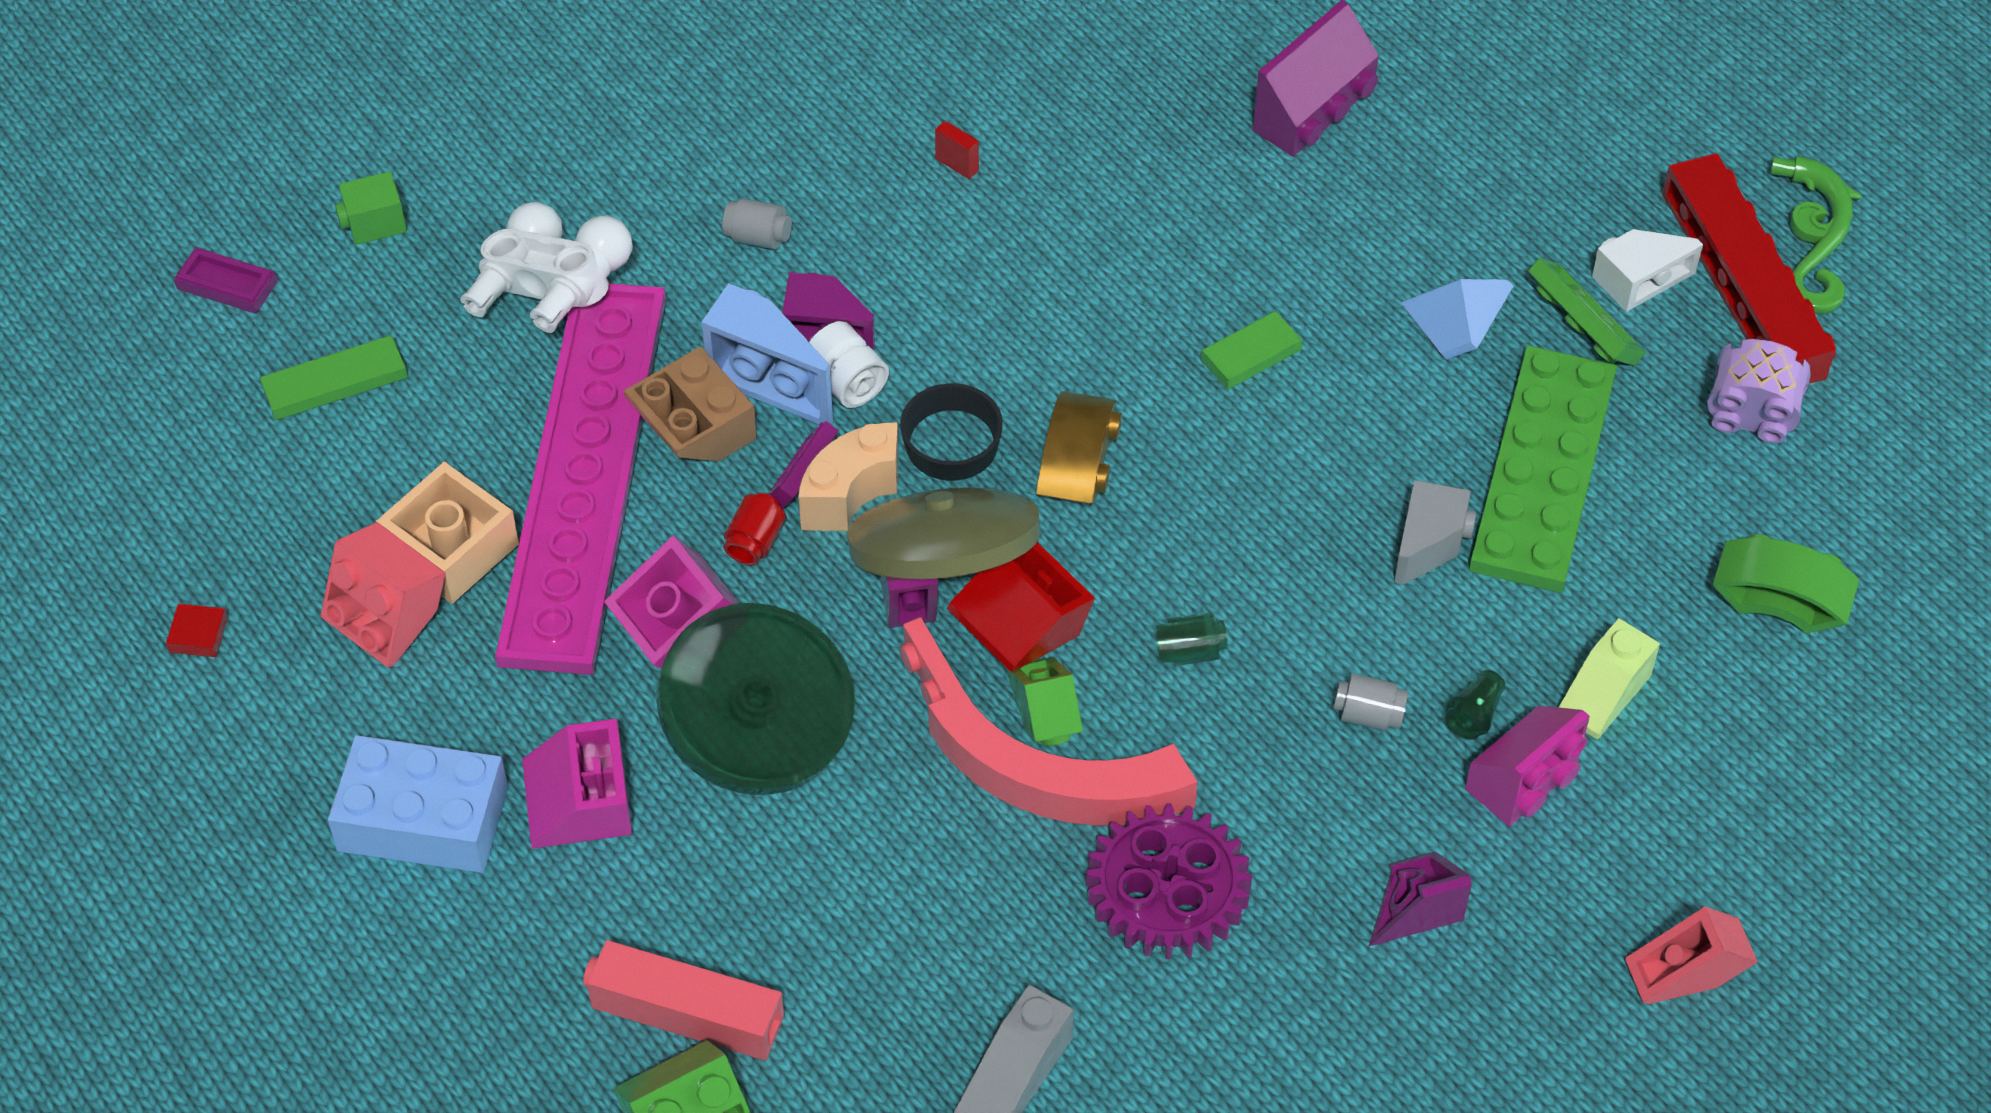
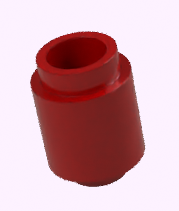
(753, 528)

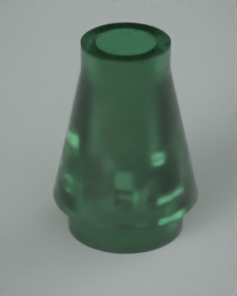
(1473, 708)

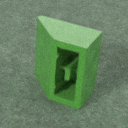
(688, 1083)

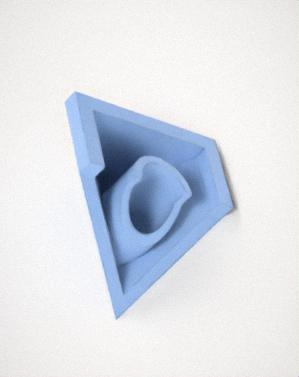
(1458, 313)

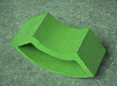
(1786, 582)

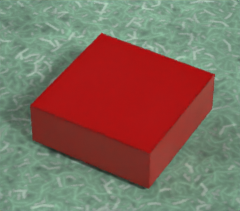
(957, 149)
(196, 630)

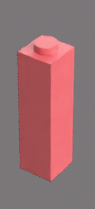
(684, 999)

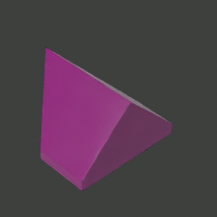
(1421, 897)

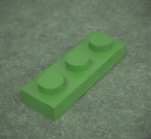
(1586, 313)

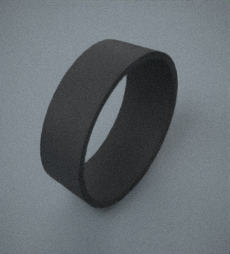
(945, 398)

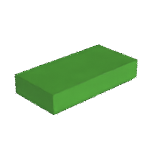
(1251, 350)

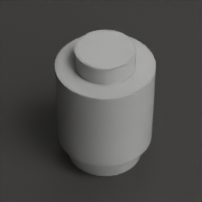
(756, 223)
(1371, 702)

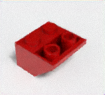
(1023, 607)

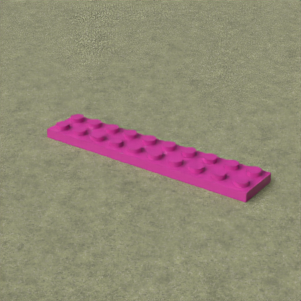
(580, 485)

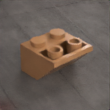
(695, 408)

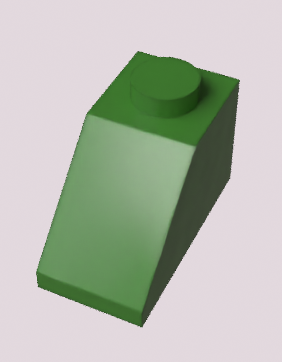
(1046, 701)

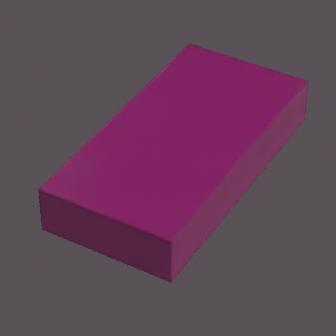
(225, 280)
(791, 478)

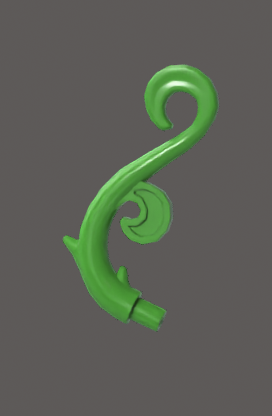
(1807, 228)

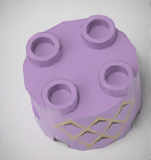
(1758, 389)

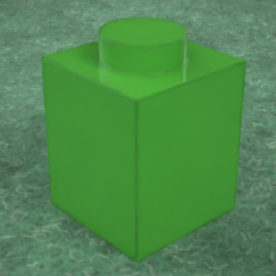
(370, 208)

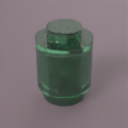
(1191, 639)

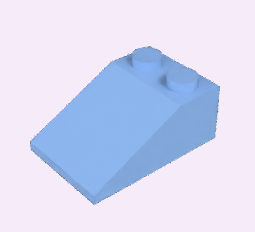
(767, 355)

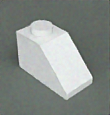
(1644, 265)

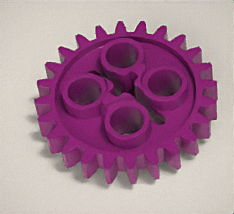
(1156, 917)

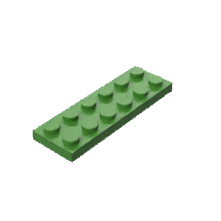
(1543, 469)

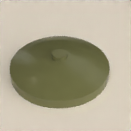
(944, 533)

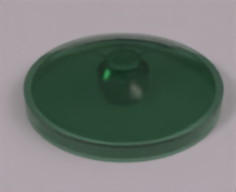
(755, 699)

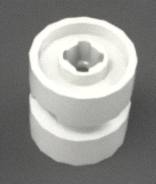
(855, 369)

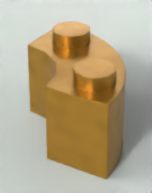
(1078, 446)

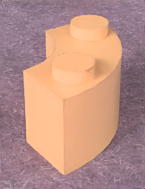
(849, 475)

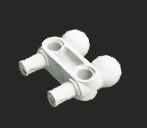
(539, 264)

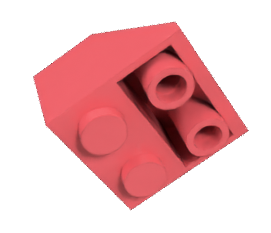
(380, 592)

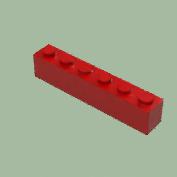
(1745, 261)

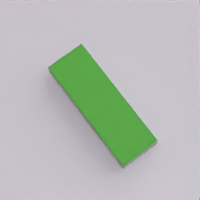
(333, 377)

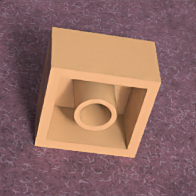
(454, 527)

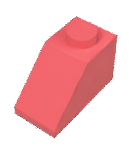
(1691, 957)

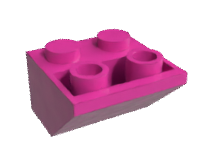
(1529, 762)
(577, 786)

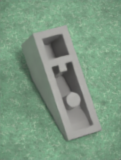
(1020, 1055)

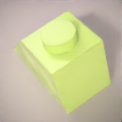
(1612, 675)

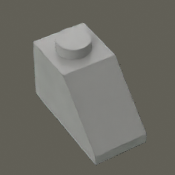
(1433, 529)

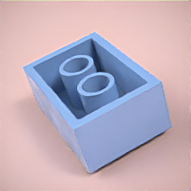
(418, 804)

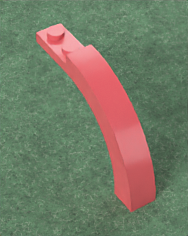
(1032, 779)

